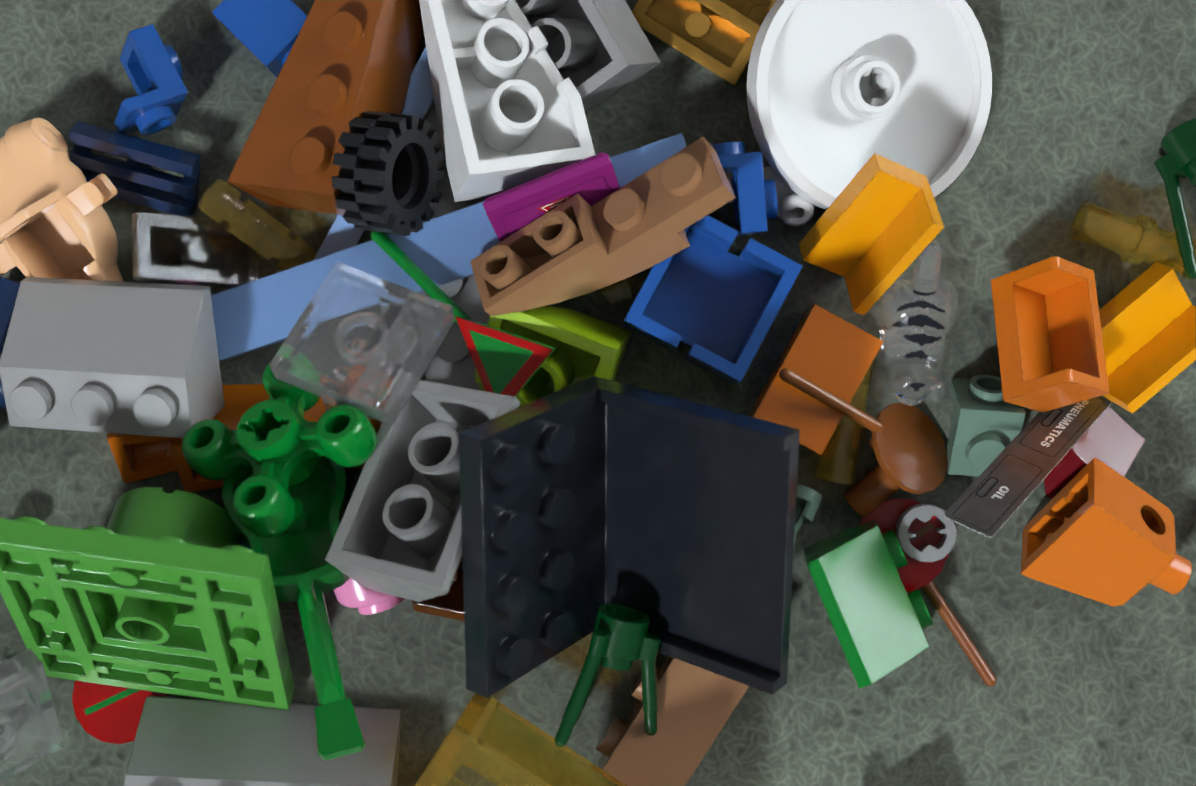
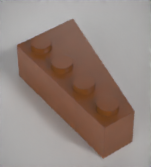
(341, 64)

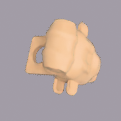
(49, 210)

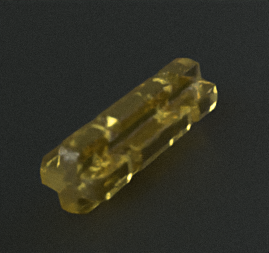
(254, 226)

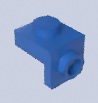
(157, 81)
(754, 196)

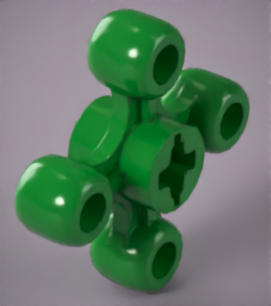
(280, 450)

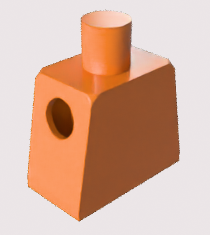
(1104, 540)

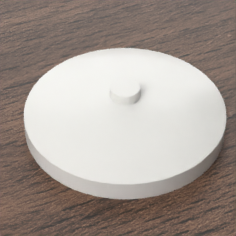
(865, 80)

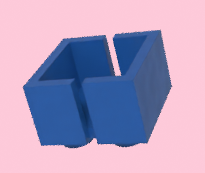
(714, 299)

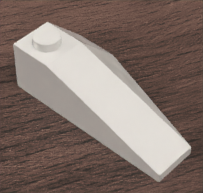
(499, 98)

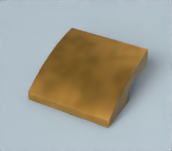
(707, 31)

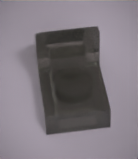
(190, 252)

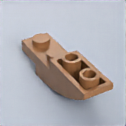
(597, 245)

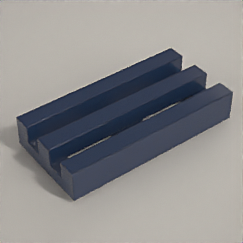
(134, 177)

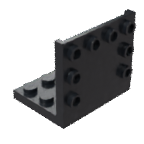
(631, 506)

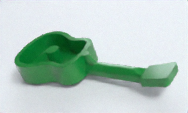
(304, 577)

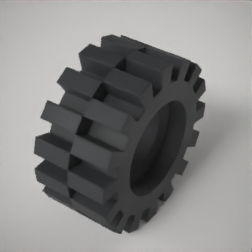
(388, 172)

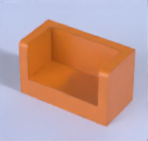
(1049, 335)
(831, 356)

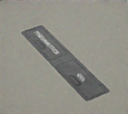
(1023, 466)

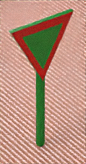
(501, 358)

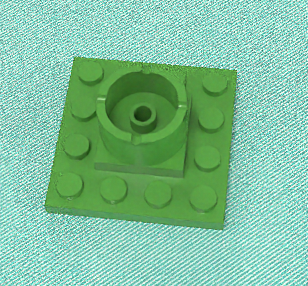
(149, 601)

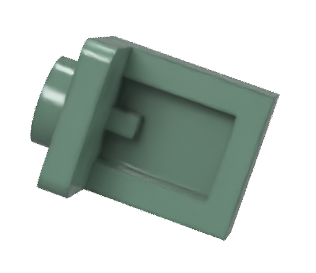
(980, 424)

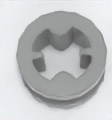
(926, 552)

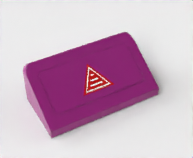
(521, 205)

